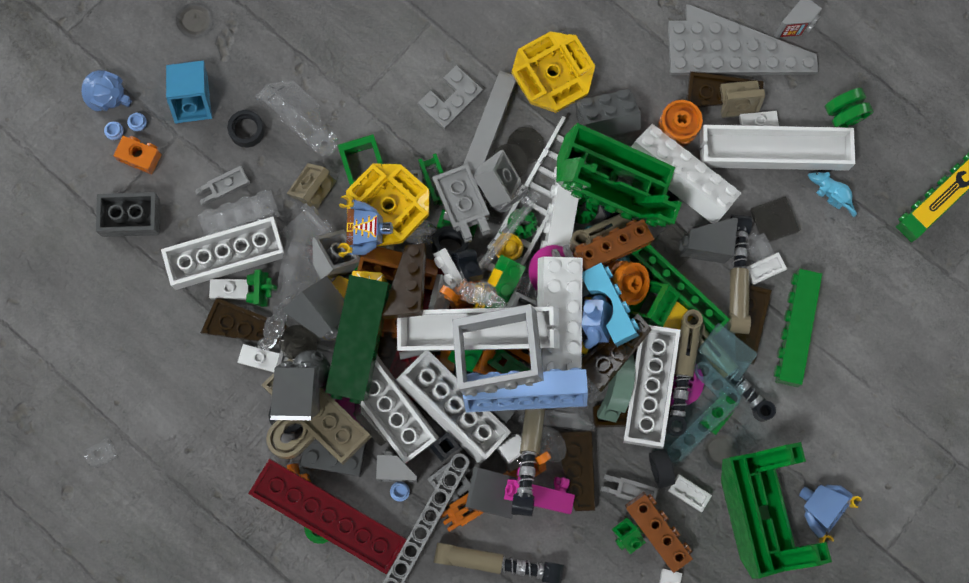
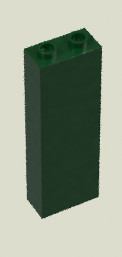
(357, 339)

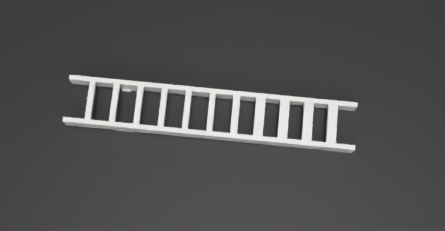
(546, 152)

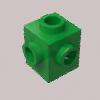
(628, 536)

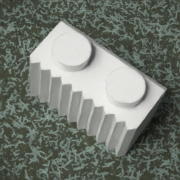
(510, 448)

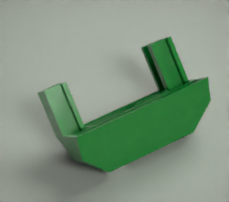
(598, 177)
(761, 516)

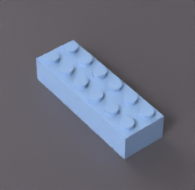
(557, 390)

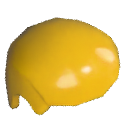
(512, 249)

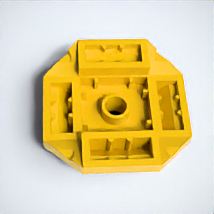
(558, 54)
(394, 185)

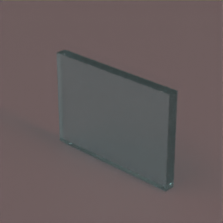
(727, 352)

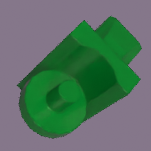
(262, 288)

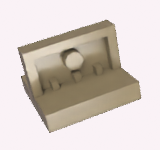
(741, 98)
(312, 185)

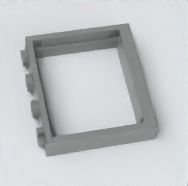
(493, 319)

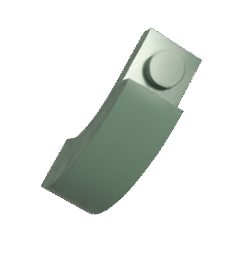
(618, 392)

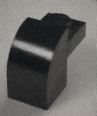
(467, 265)
(444, 447)

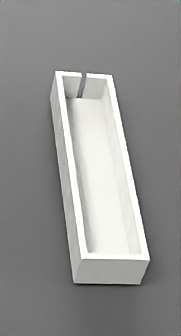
(777, 147)
(435, 331)

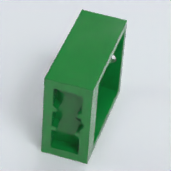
(357, 146)
(661, 306)

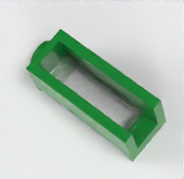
(430, 169)

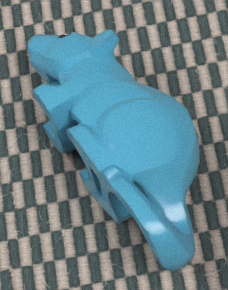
(837, 192)

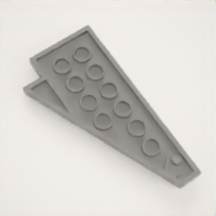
(726, 48)

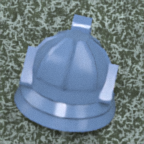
(103, 91)

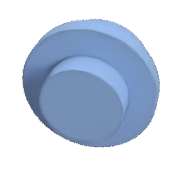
(137, 122)
(113, 130)
(399, 491)

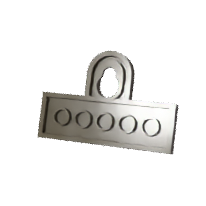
(330, 427)

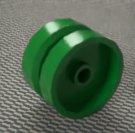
(849, 108)

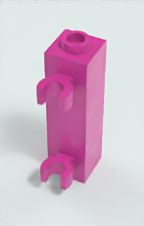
(546, 498)

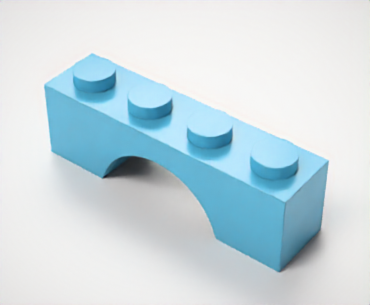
(620, 326)

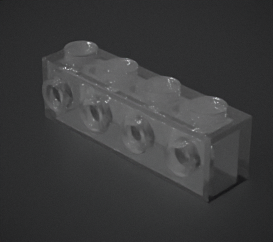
(239, 213)

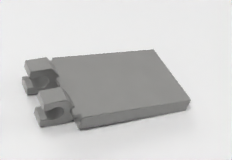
(462, 201)

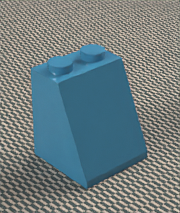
(188, 91)

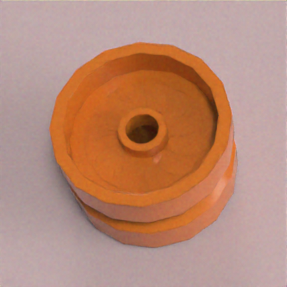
(681, 121)
(631, 279)

